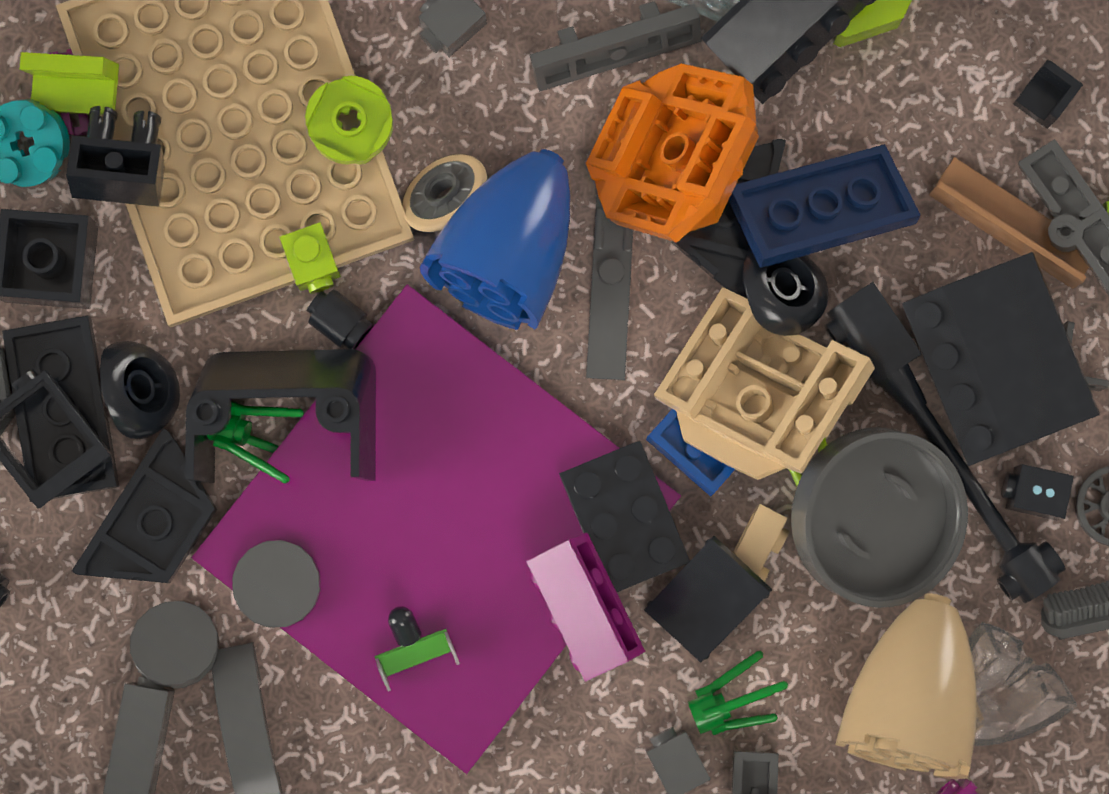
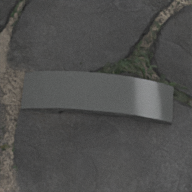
(244, 721)

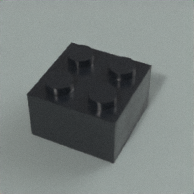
(47, 258)

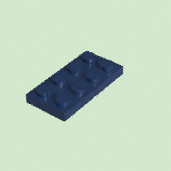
(823, 205)

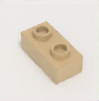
(760, 537)

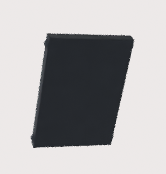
(708, 599)

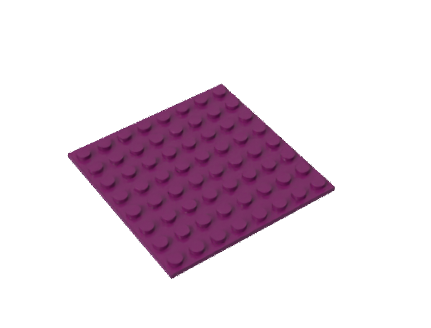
(445, 528)

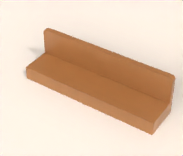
(1006, 220)

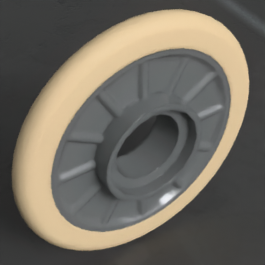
(420, 200)

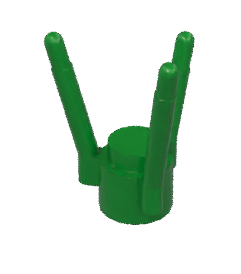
(239, 432)
(711, 710)

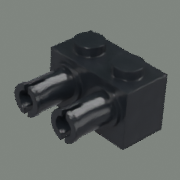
(117, 168)

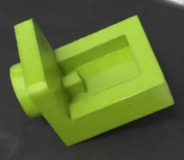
(310, 258)

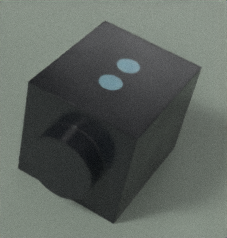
(1037, 491)

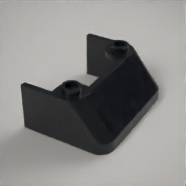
(337, 378)

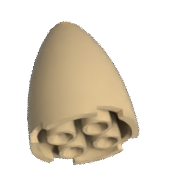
(916, 695)

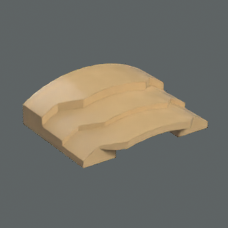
(759, 394)

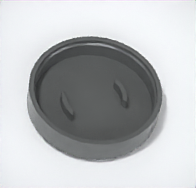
(879, 517)

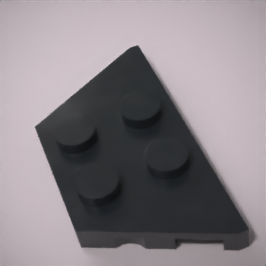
(723, 246)
(151, 521)

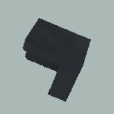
(1048, 94)

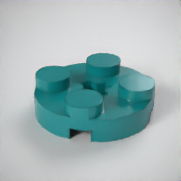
(49, 146)

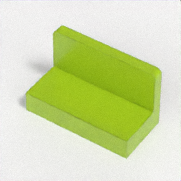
(71, 81)

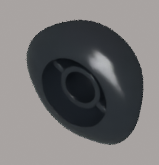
(785, 295)
(138, 388)

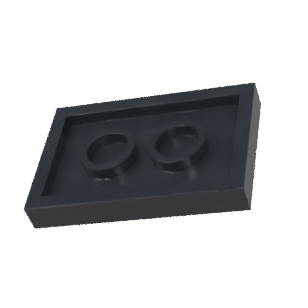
(625, 516)

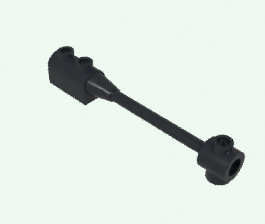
(877, 333)

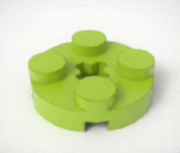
(342, 96)

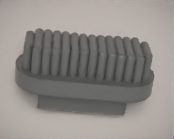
(1076, 611)

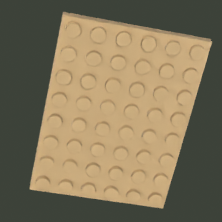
(235, 142)

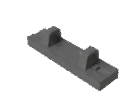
(616, 47)

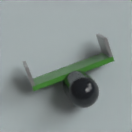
(412, 648)

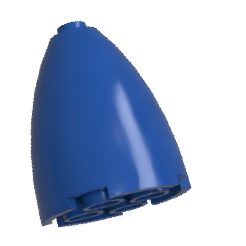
(506, 242)

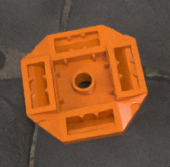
(674, 150)

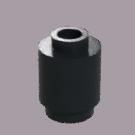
(338, 319)

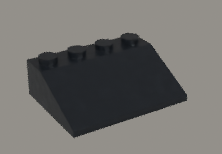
(1000, 358)

